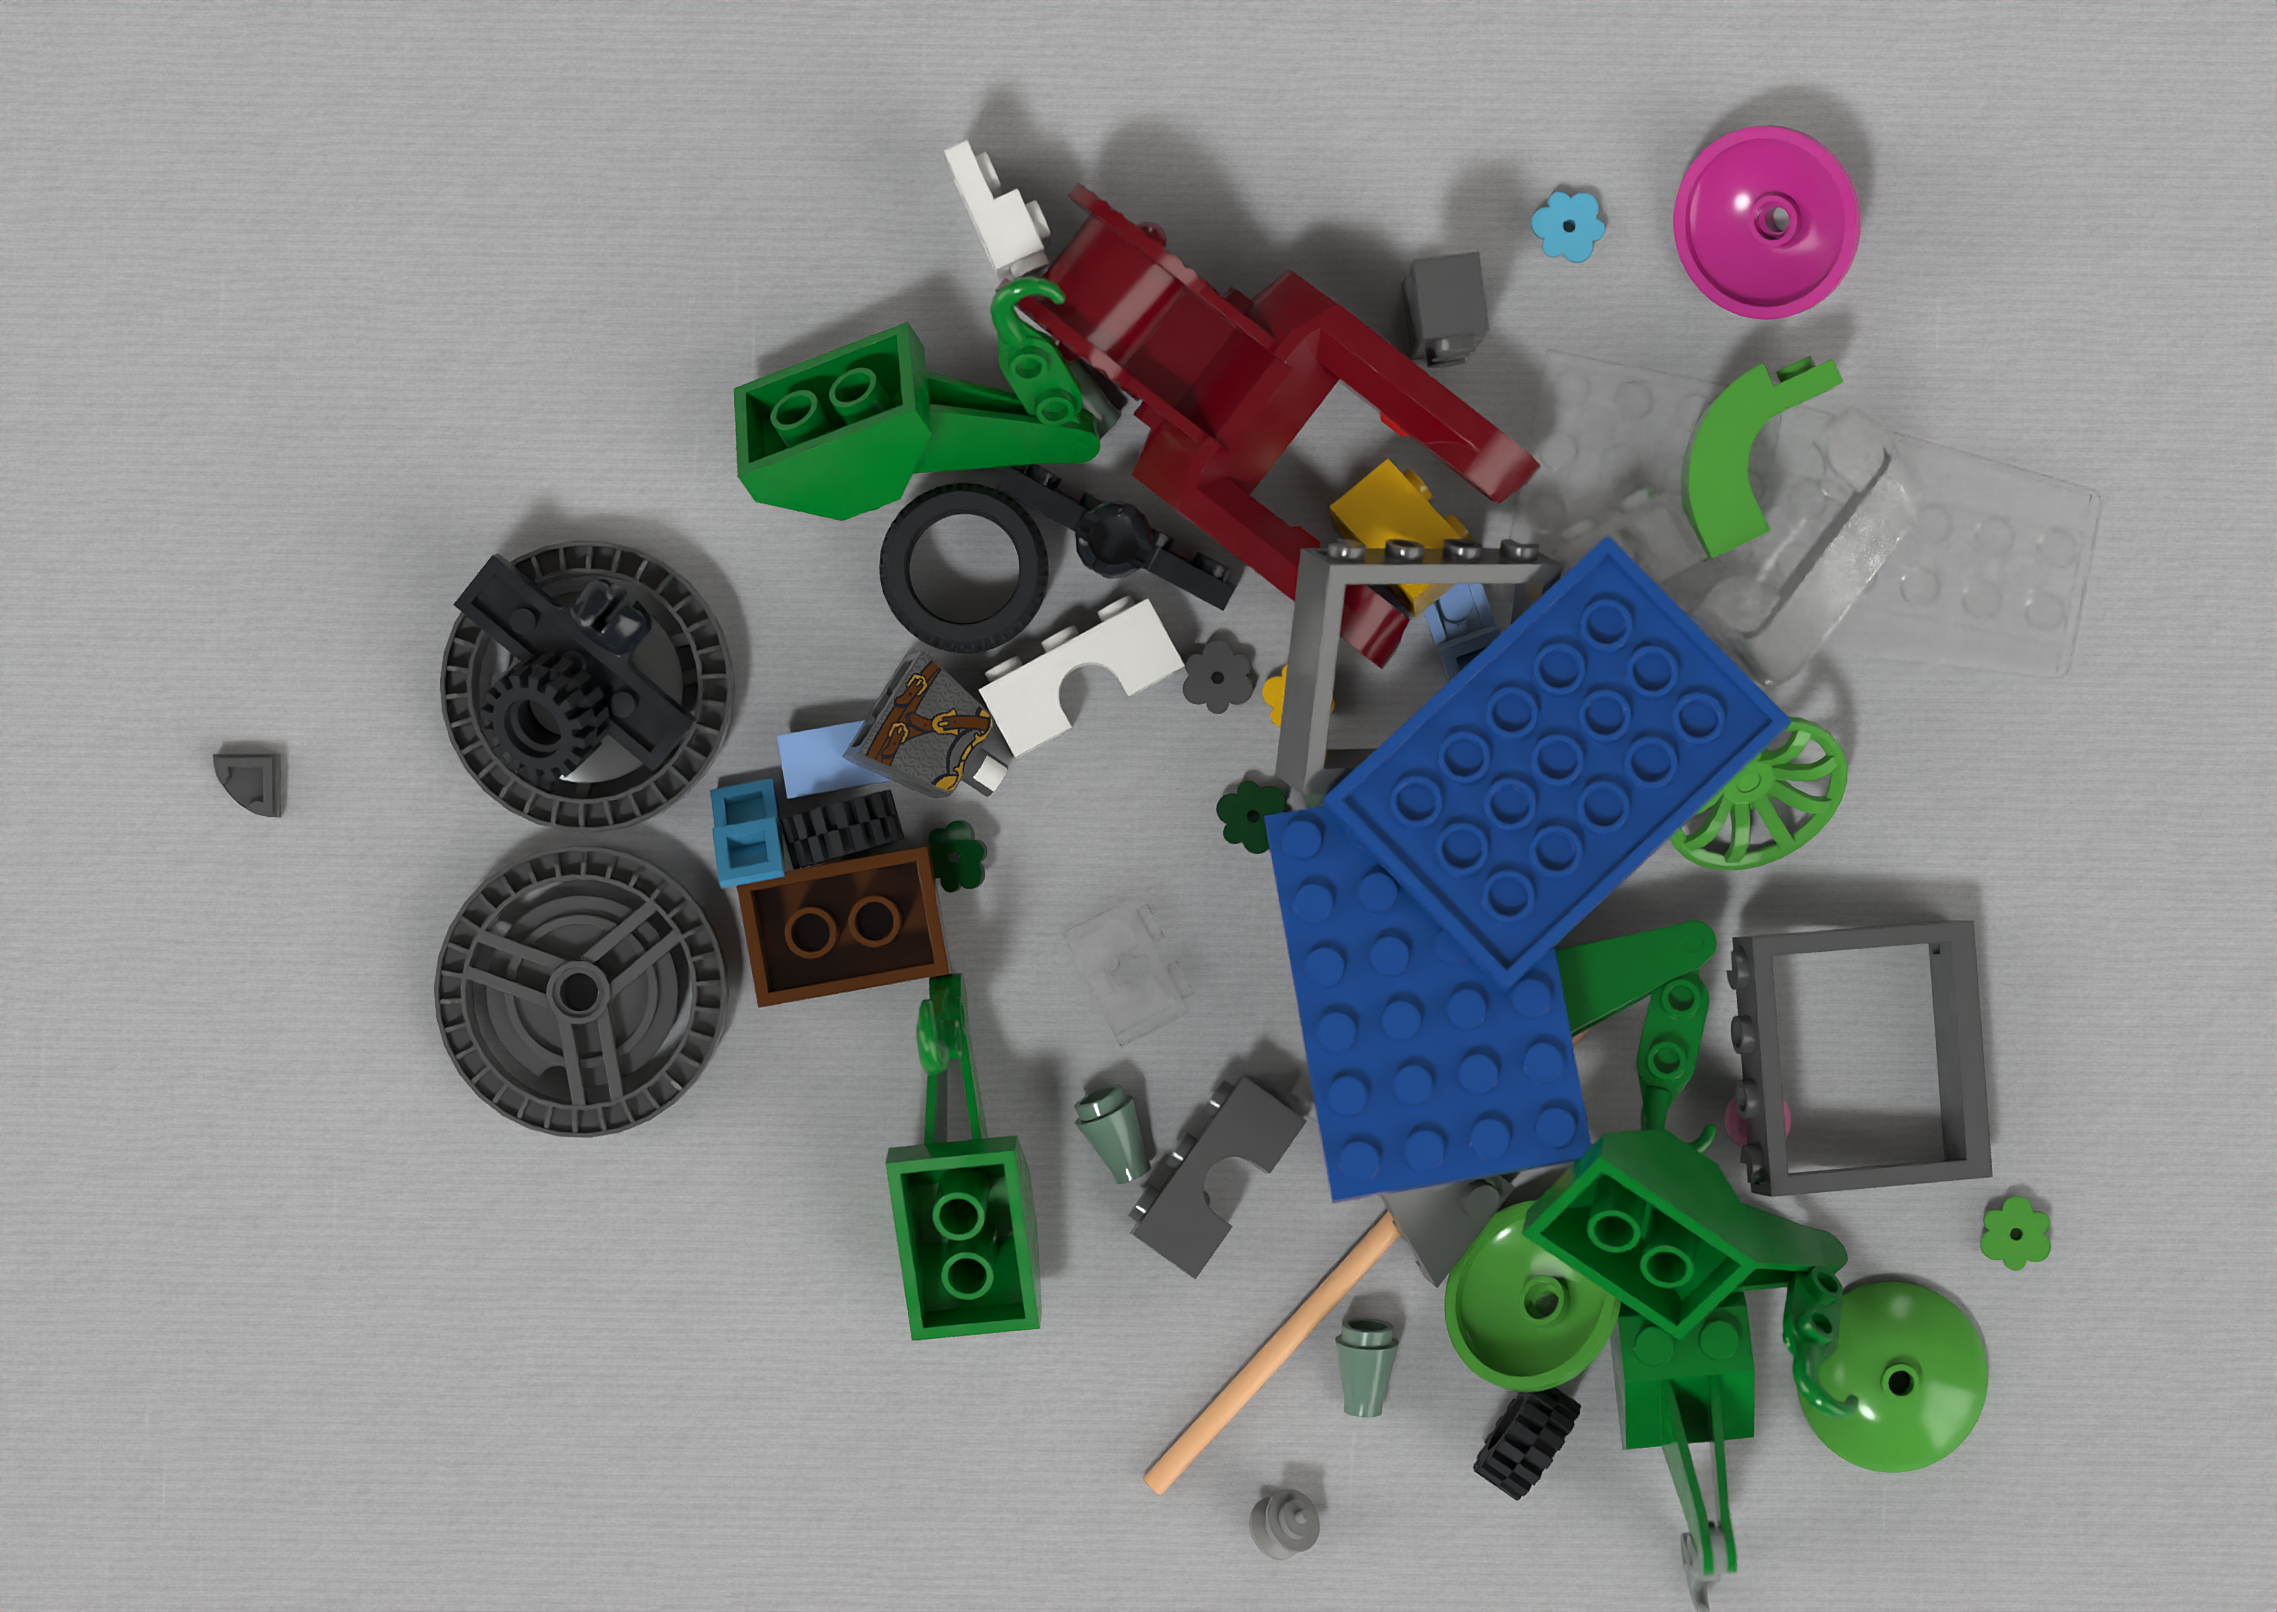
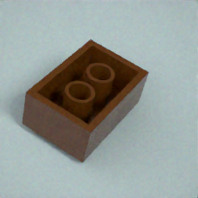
(844, 927)

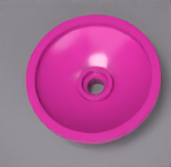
(1729, 230)

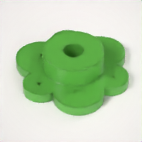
(2031, 1241)

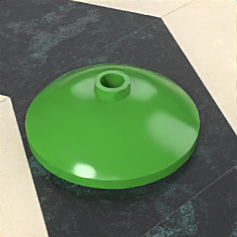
(1501, 1303)
(1889, 1331)

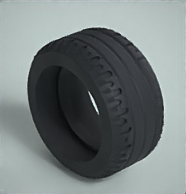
(946, 502)

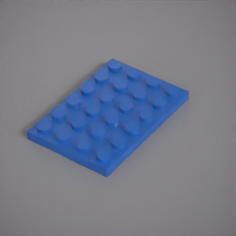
(1556, 763)
(1405, 1039)

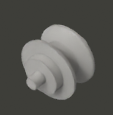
(1284, 1524)

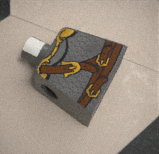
(927, 733)

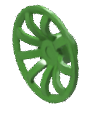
(1755, 788)

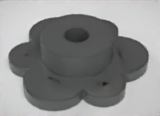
(1200, 688)

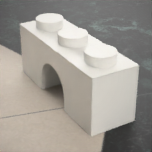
(1126, 643)

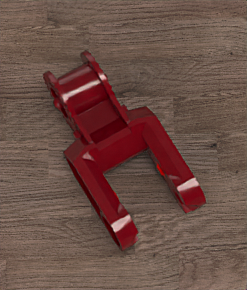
(1237, 383)

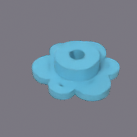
(1578, 210)

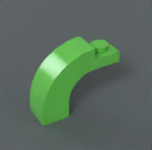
(1716, 458)

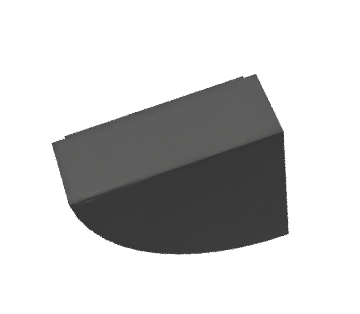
(252, 781)

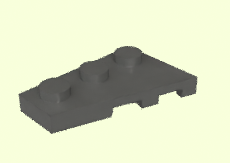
(1445, 1220)

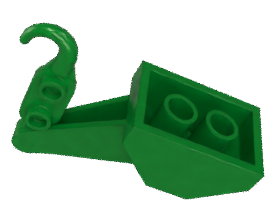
(868, 416)
(1623, 970)
(964, 1204)
(1675, 1240)

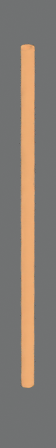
(1276, 1351)

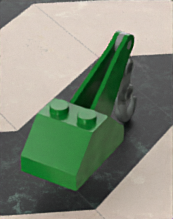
(1687, 1395)

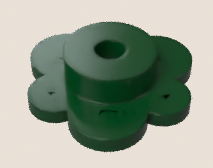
(1233, 811)
(947, 847)

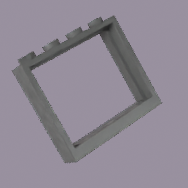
(1316, 625)
(1957, 1049)

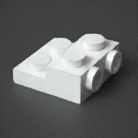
(1007, 228)

